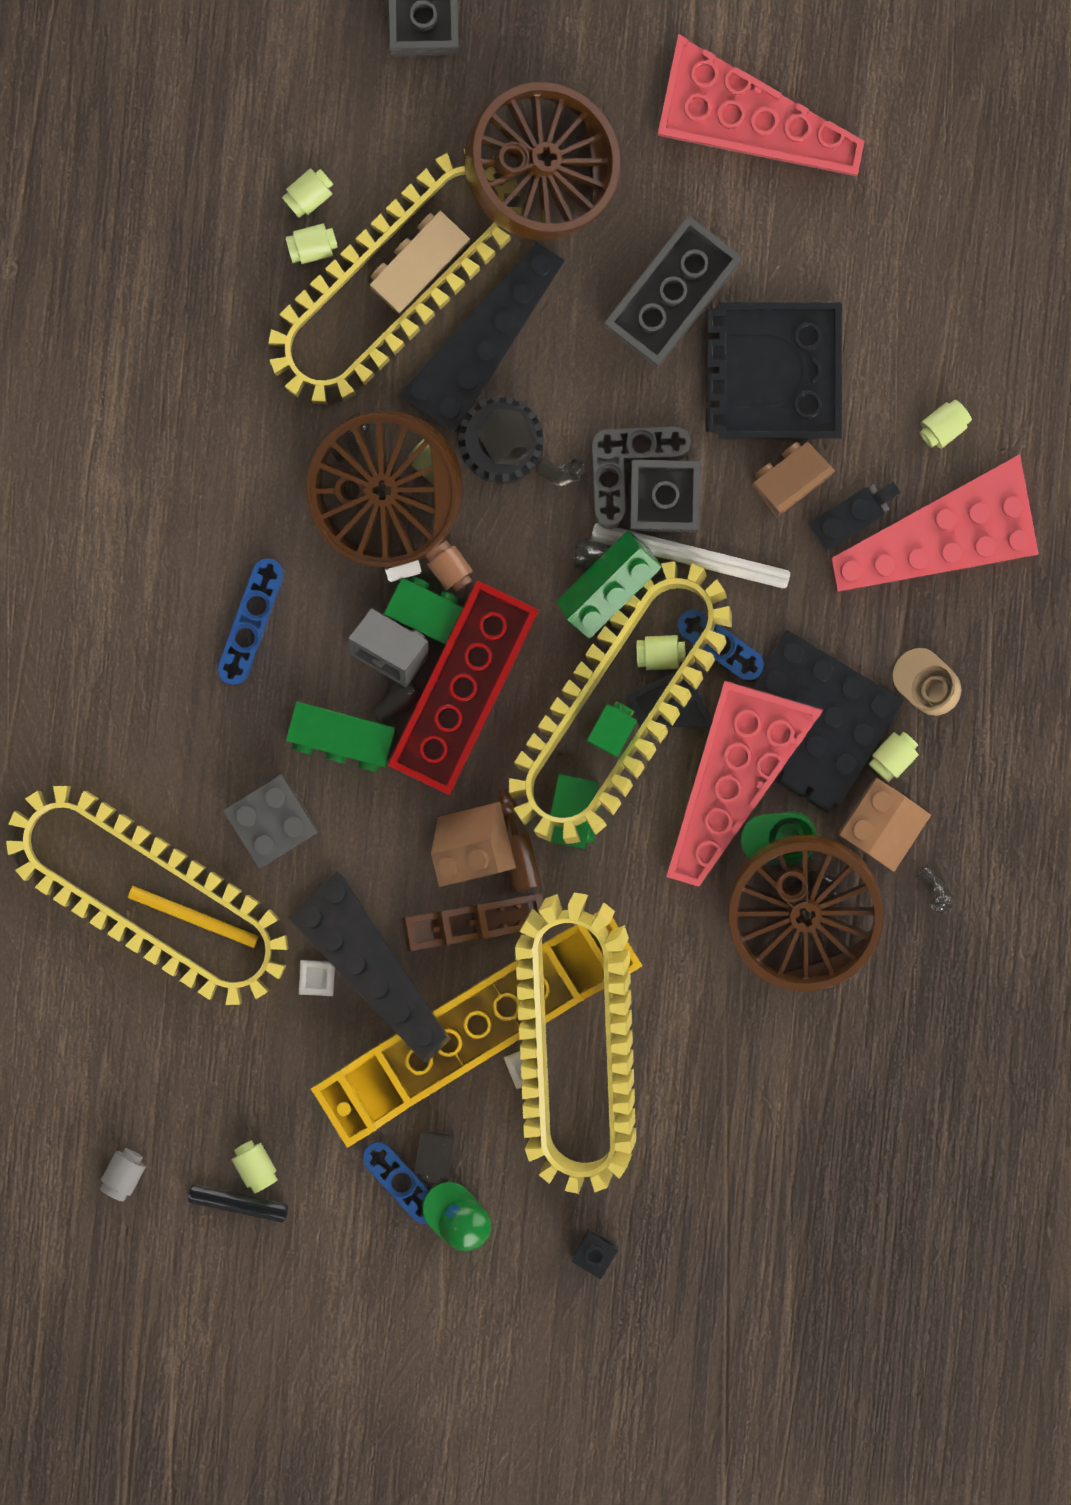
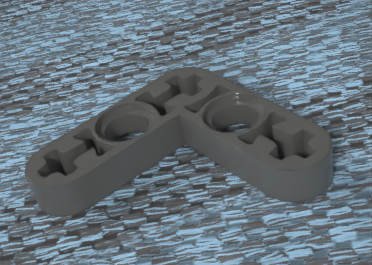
(616, 460)

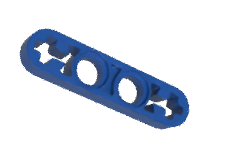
(247, 620)

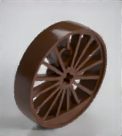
(602, 160)
(447, 489)
(829, 970)

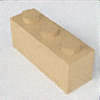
(419, 262)

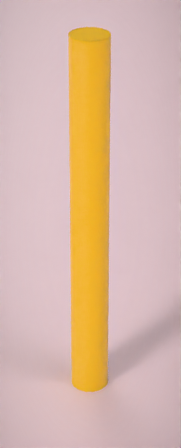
(193, 916)

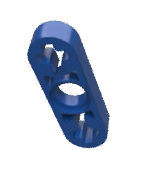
(734, 641)
(377, 1169)

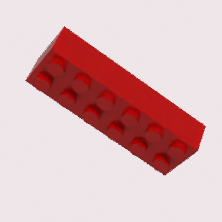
(463, 687)

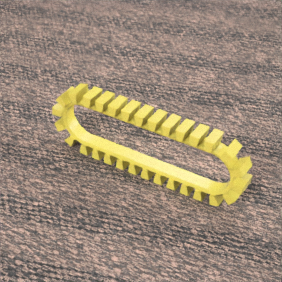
(349, 254)
(670, 713)
(118, 931)
(534, 1047)

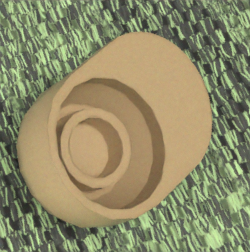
(927, 681)

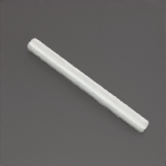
(700, 557)

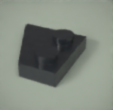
(692, 715)

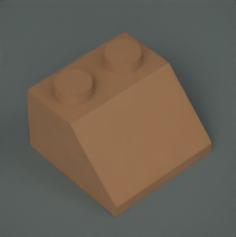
(792, 478)
(884, 824)
(471, 845)

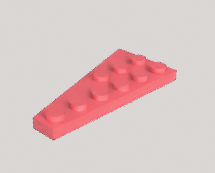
(735, 112)
(964, 529)
(741, 759)

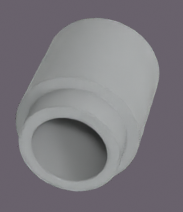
(122, 1174)

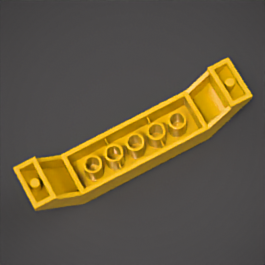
(479, 1025)

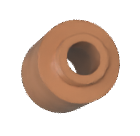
(449, 566)

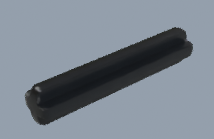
(238, 1203)

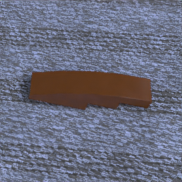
(469, 922)

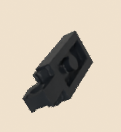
(852, 515)

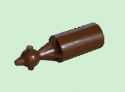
(526, 870)

